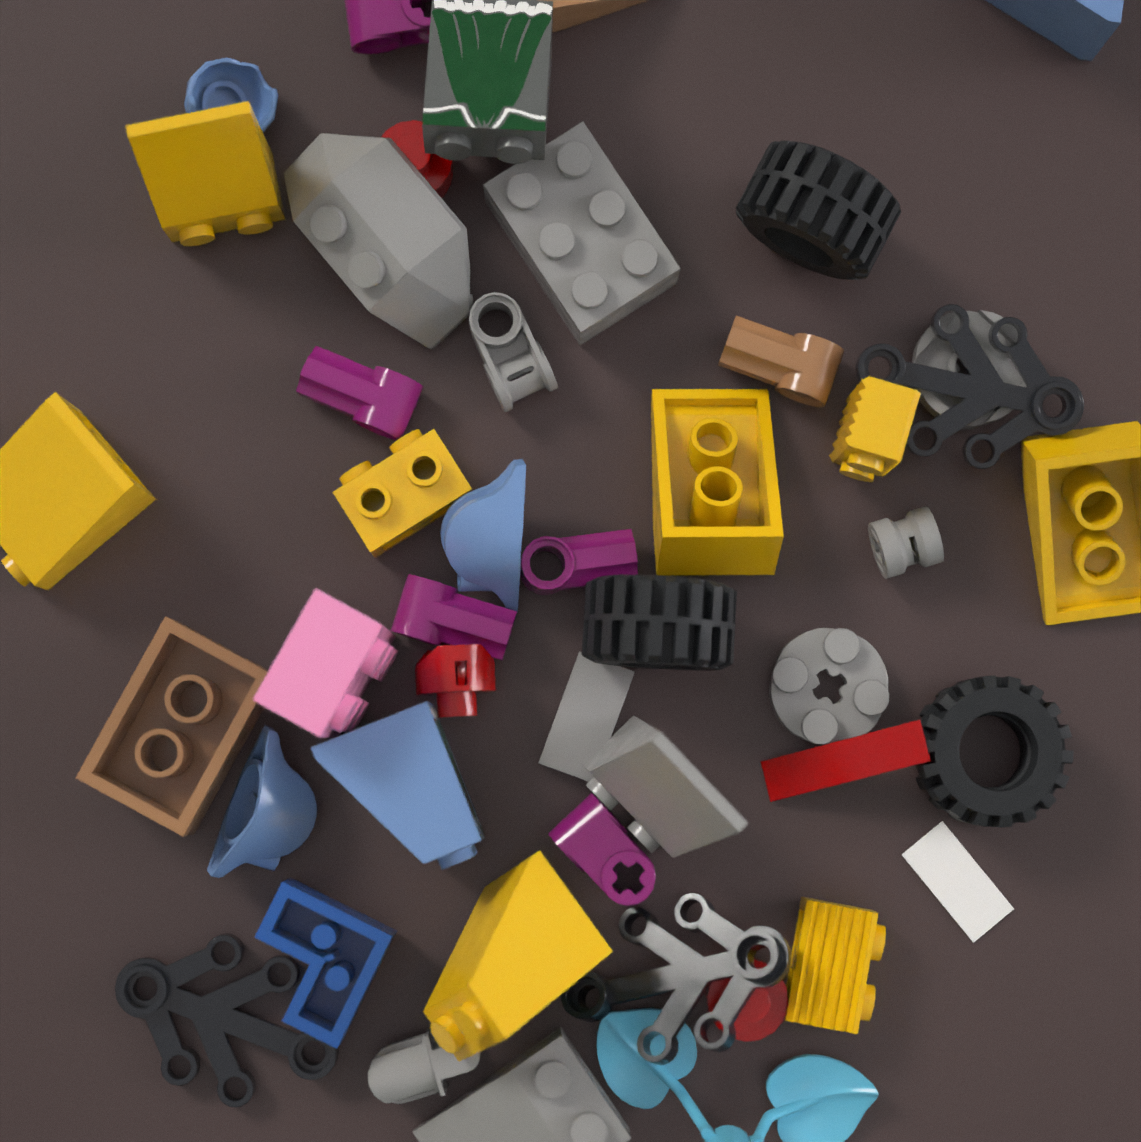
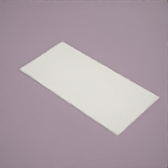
(957, 881)

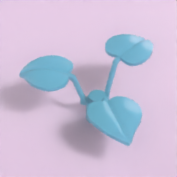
(811, 1093)

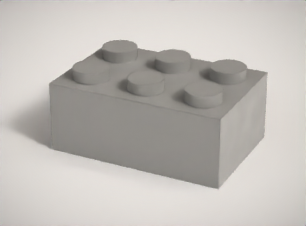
(581, 234)

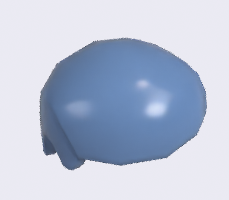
(228, 83)

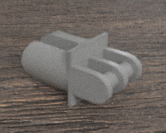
(414, 1069)

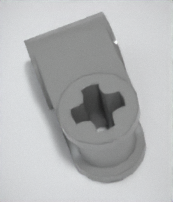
(510, 354)

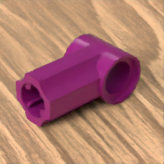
(374, 397)
(581, 559)
(441, 615)

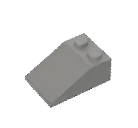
(660, 791)
(534, 1098)

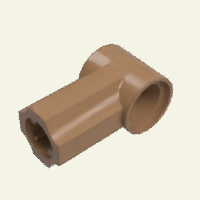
(798, 365)

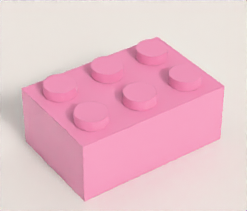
(327, 667)

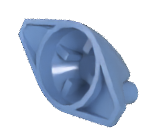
(485, 536)
(267, 812)

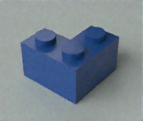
(341, 952)

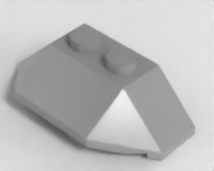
(383, 232)

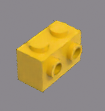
(401, 491)

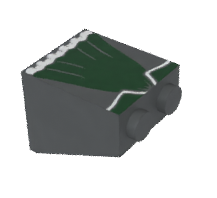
(488, 79)

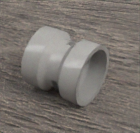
(906, 542)

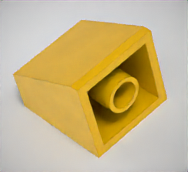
(61, 494)
(512, 959)

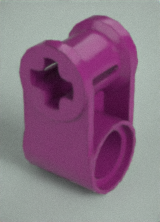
(386, 24)
(599, 842)

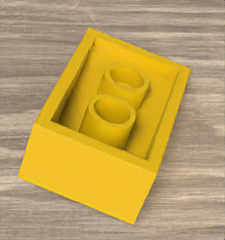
(208, 173)
(714, 483)
(1085, 520)

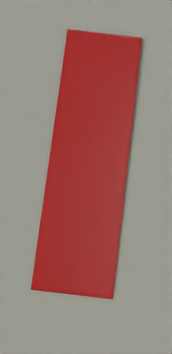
(845, 760)

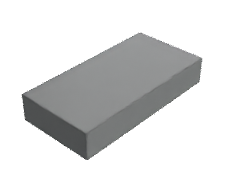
(585, 716)

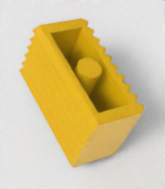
(874, 428)
(832, 965)

